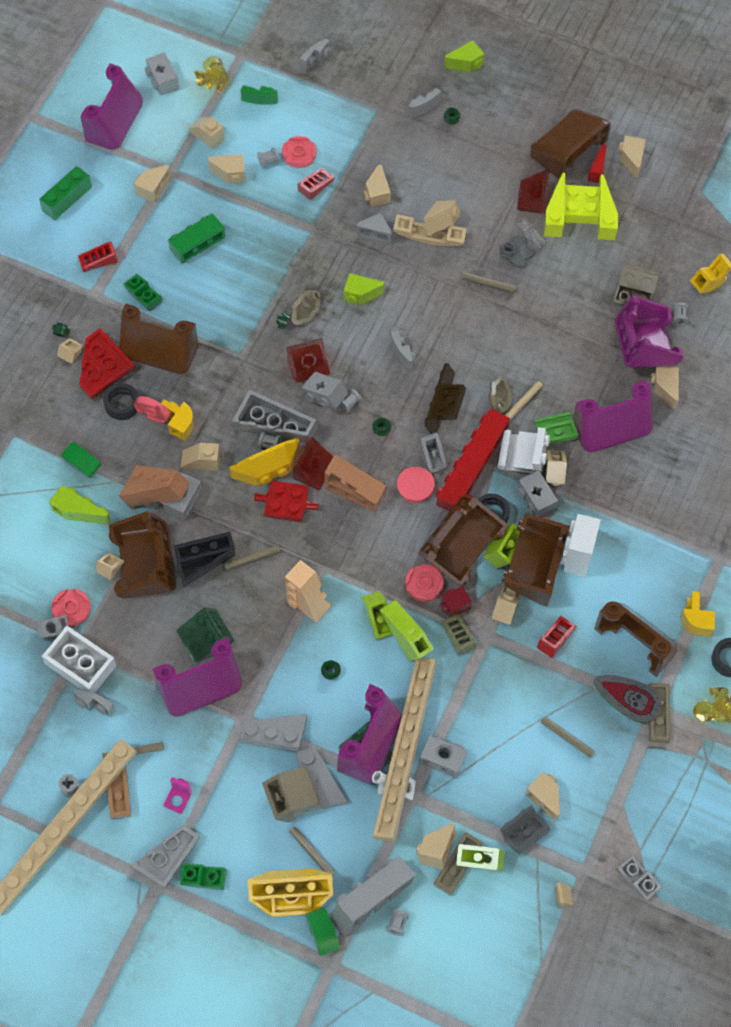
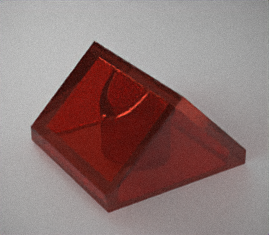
(534, 192)
(306, 359)
(312, 464)

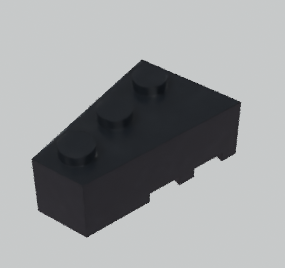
(203, 555)

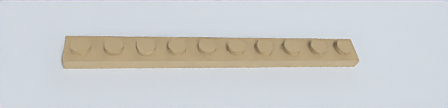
(404, 750)
(64, 823)

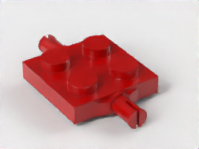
(286, 501)

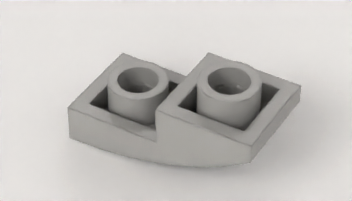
(315, 53)
(422, 105)
(402, 352)
(89, 700)
(638, 878)

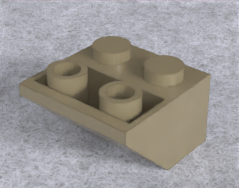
(635, 282)
(291, 794)

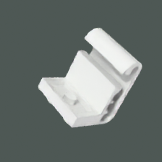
(523, 451)

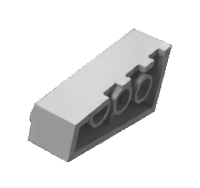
(265, 415)
(371, 895)

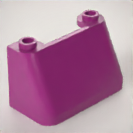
(111, 122)
(643, 334)
(616, 423)
(200, 684)
(365, 758)

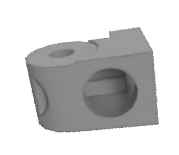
(51, 626)

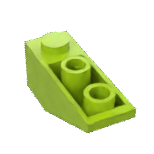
(74, 507)
(406, 631)

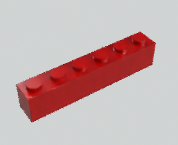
(474, 459)

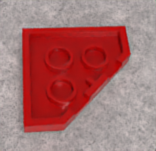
(102, 364)

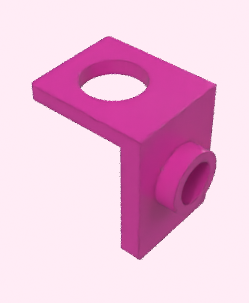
(179, 788)

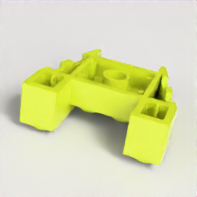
(582, 206)

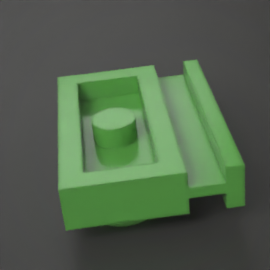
(559, 427)

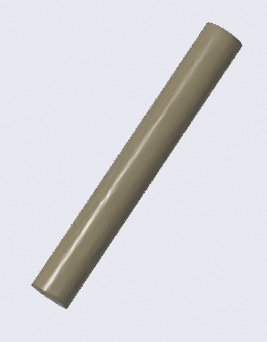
(489, 282)
(251, 557)
(567, 737)
(145, 748)
(311, 851)

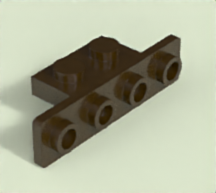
(445, 401)

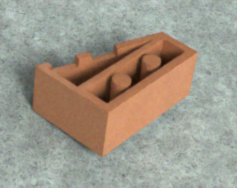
(354, 484)
(153, 485)

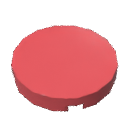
(299, 152)
(154, 410)
(415, 484)
(424, 583)
(73, 604)

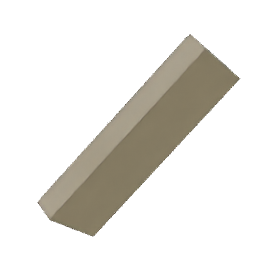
(660, 726)
(453, 873)

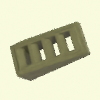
(459, 648)

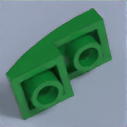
(263, 96)
(142, 292)
(81, 459)
(203, 877)
(322, 931)

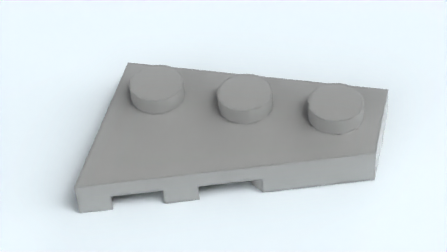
(276, 733)
(324, 783)
(166, 859)

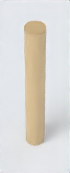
(519, 405)

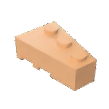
(304, 591)

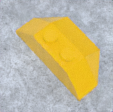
(267, 464)
(290, 891)

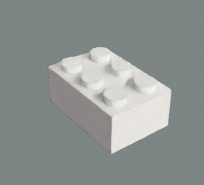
(580, 545)
(79, 660)

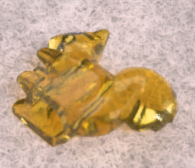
(214, 74)
(719, 710)

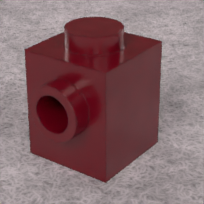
(455, 601)

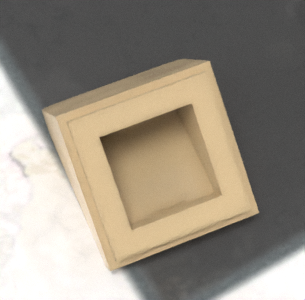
(69, 350)
(109, 565)
(563, 895)

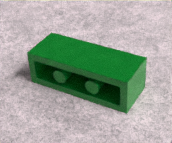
(65, 193)
(196, 238)

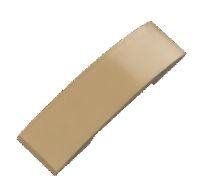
(416, 231)

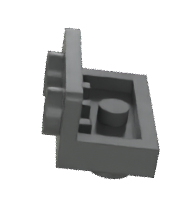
(524, 830)

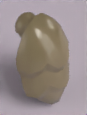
(305, 307)
(500, 395)

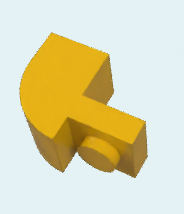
(713, 276)
(181, 419)
(695, 620)

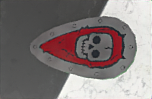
(629, 697)

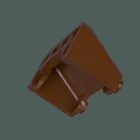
(569, 140)
(157, 345)
(462, 538)
(146, 554)
(536, 558)
(618, 615)

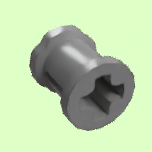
(268, 157)
(679, 311)
(350, 400)
(268, 441)
(63, 783)
(397, 922)

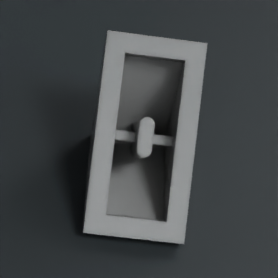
(375, 229)
(432, 453)

